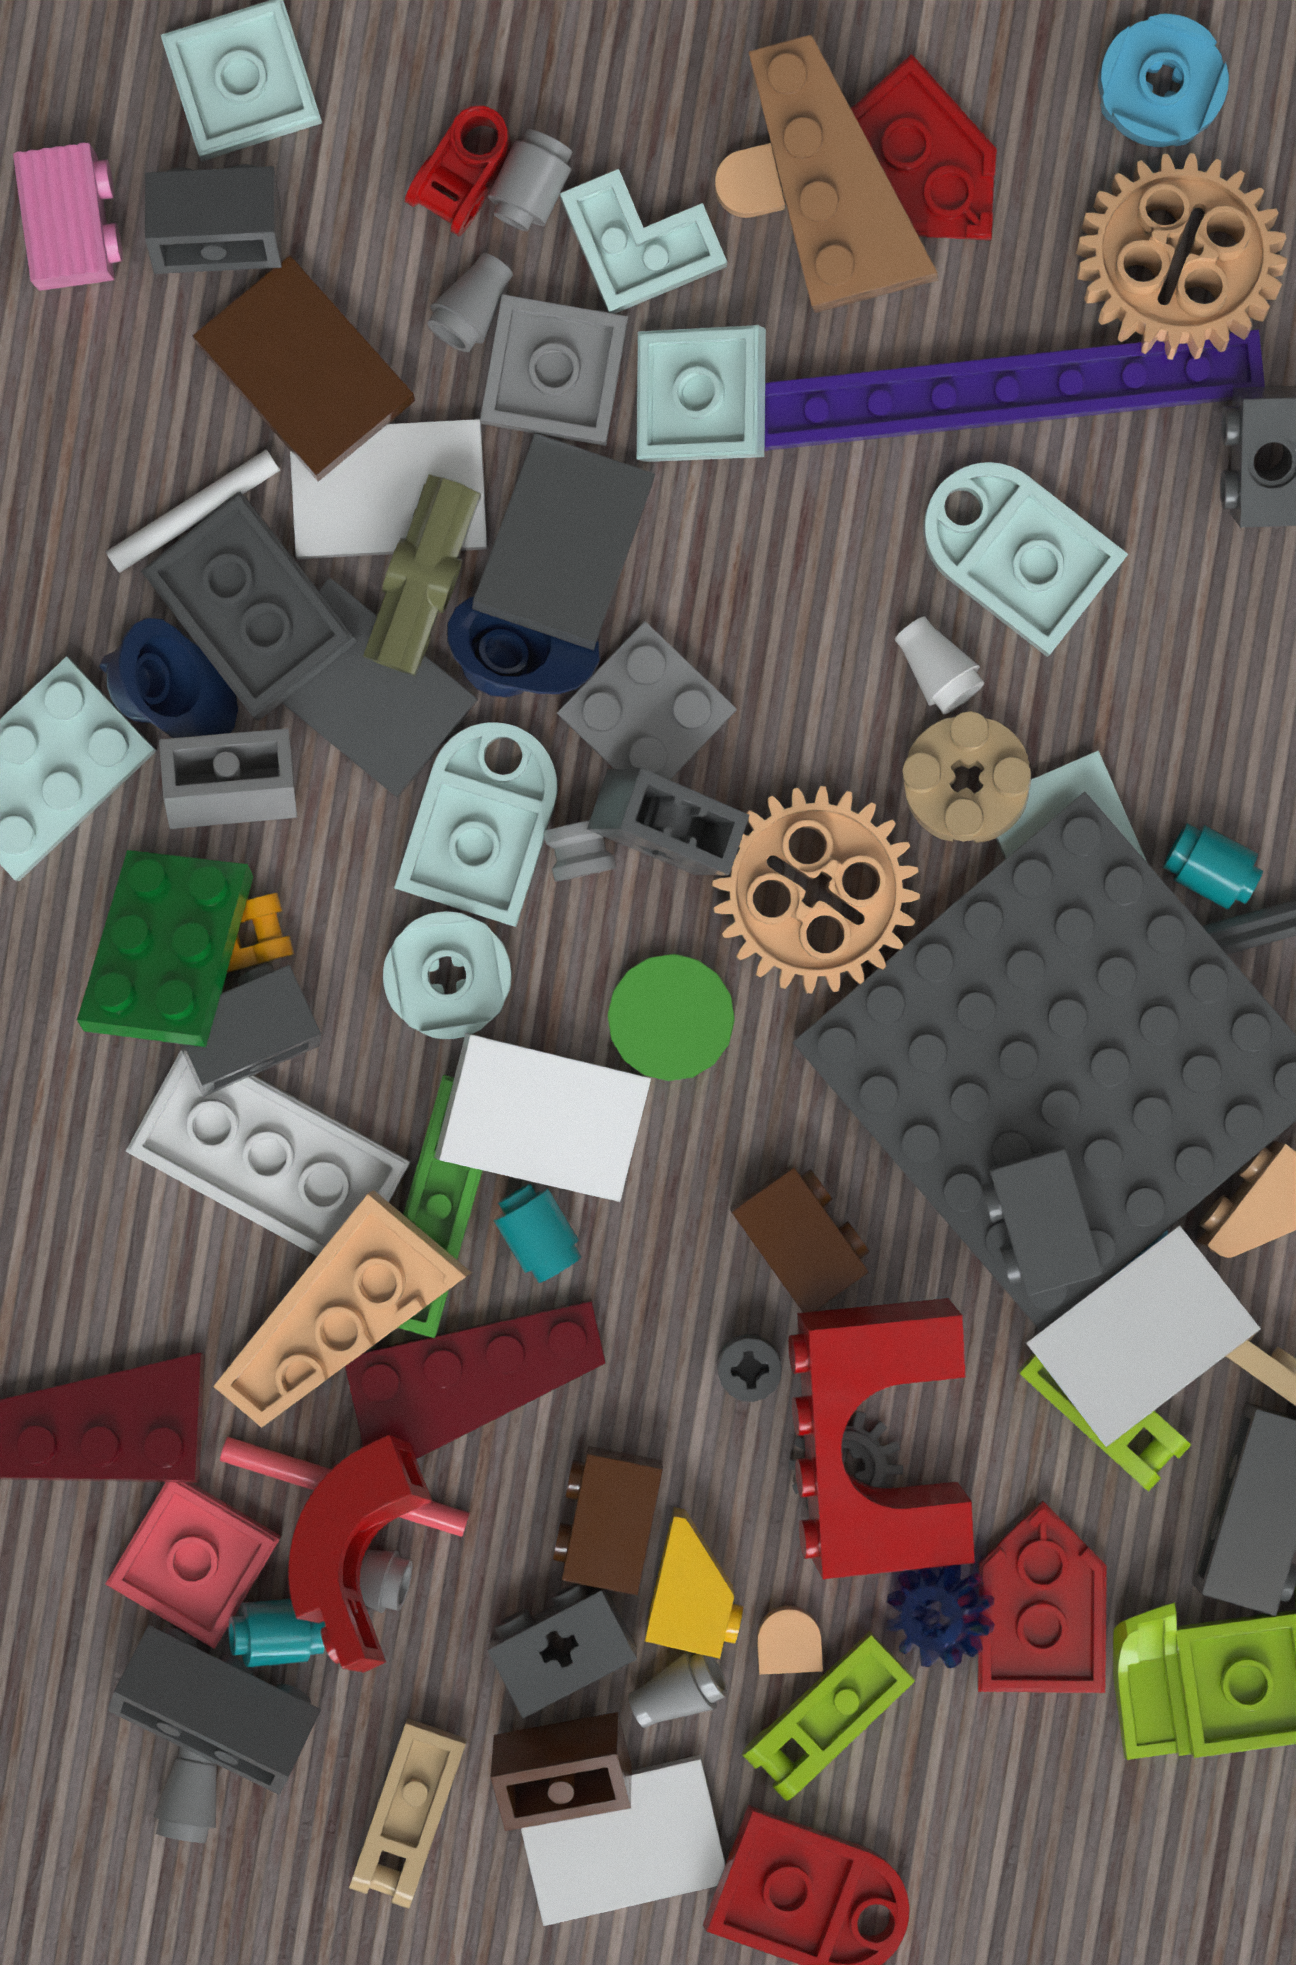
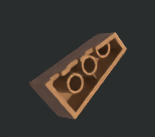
(837, 196)

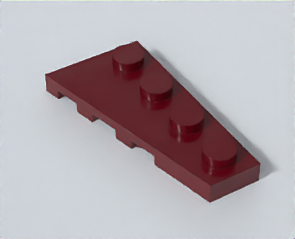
(470, 1376)
(109, 1427)

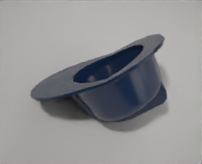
(515, 659)
(168, 682)

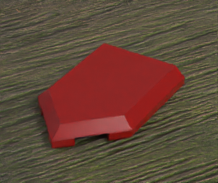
(930, 154)
(1043, 1611)

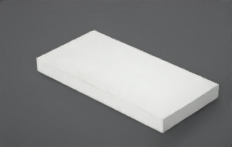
(264, 1155)

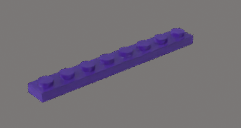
(1004, 391)

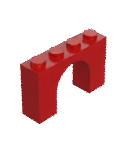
(842, 1363)

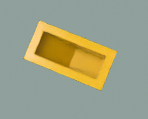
(691, 1594)

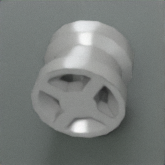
(578, 851)

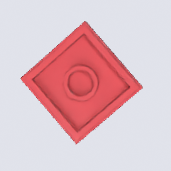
(193, 1560)

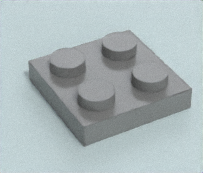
(554, 370)
(647, 707)

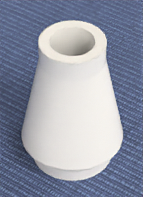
(939, 666)

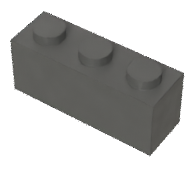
(1254, 1517)
(214, 1708)

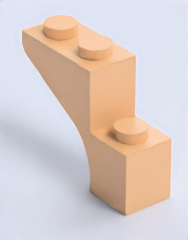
(1259, 1208)

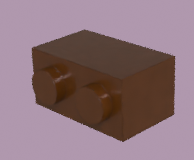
(800, 1238)
(610, 1520)
(561, 1771)

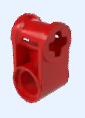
(459, 172)

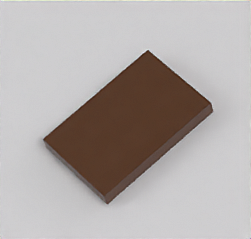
(304, 368)

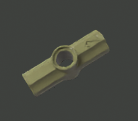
(422, 575)

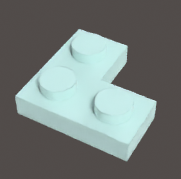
(636, 261)

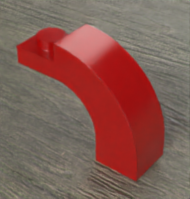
(333, 1537)

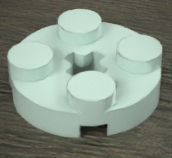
(418, 953)

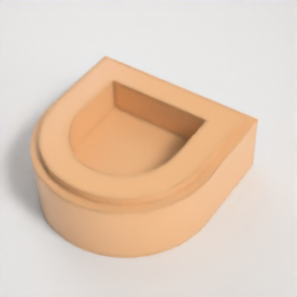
(749, 183)
(789, 1642)

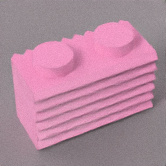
(66, 216)

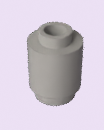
(530, 180)

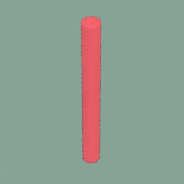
(310, 1475)

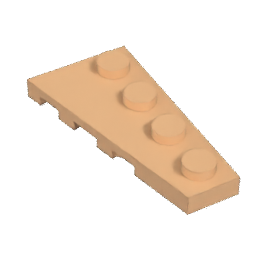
(347, 1300)

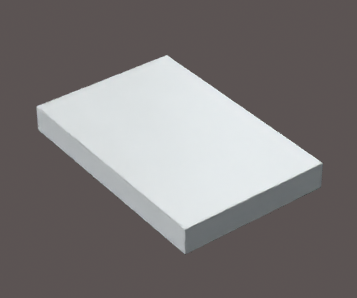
(374, 491)
(542, 1117)
(1143, 1336)
(630, 1855)

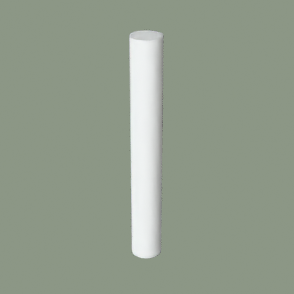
(192, 511)

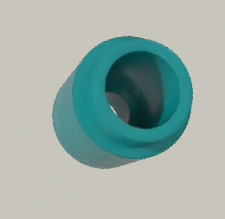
(1213, 865)
(537, 1232)
(272, 1635)

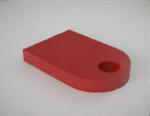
(803, 1895)

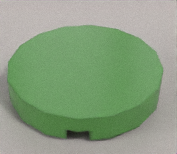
(671, 1017)

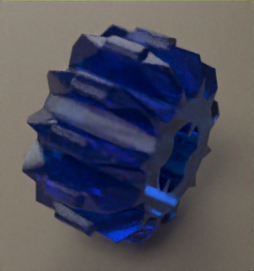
(922, 1622)

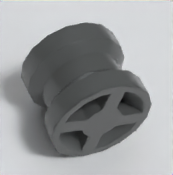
(738, 1357)

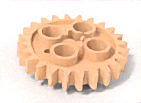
(1235, 275)
(847, 840)

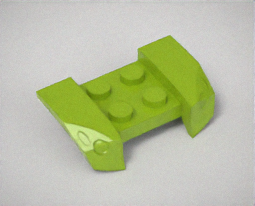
(1205, 1683)

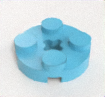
(1197, 67)

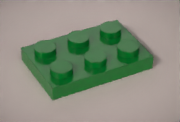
(165, 948)

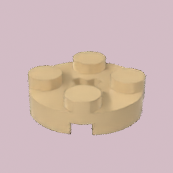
(967, 742)

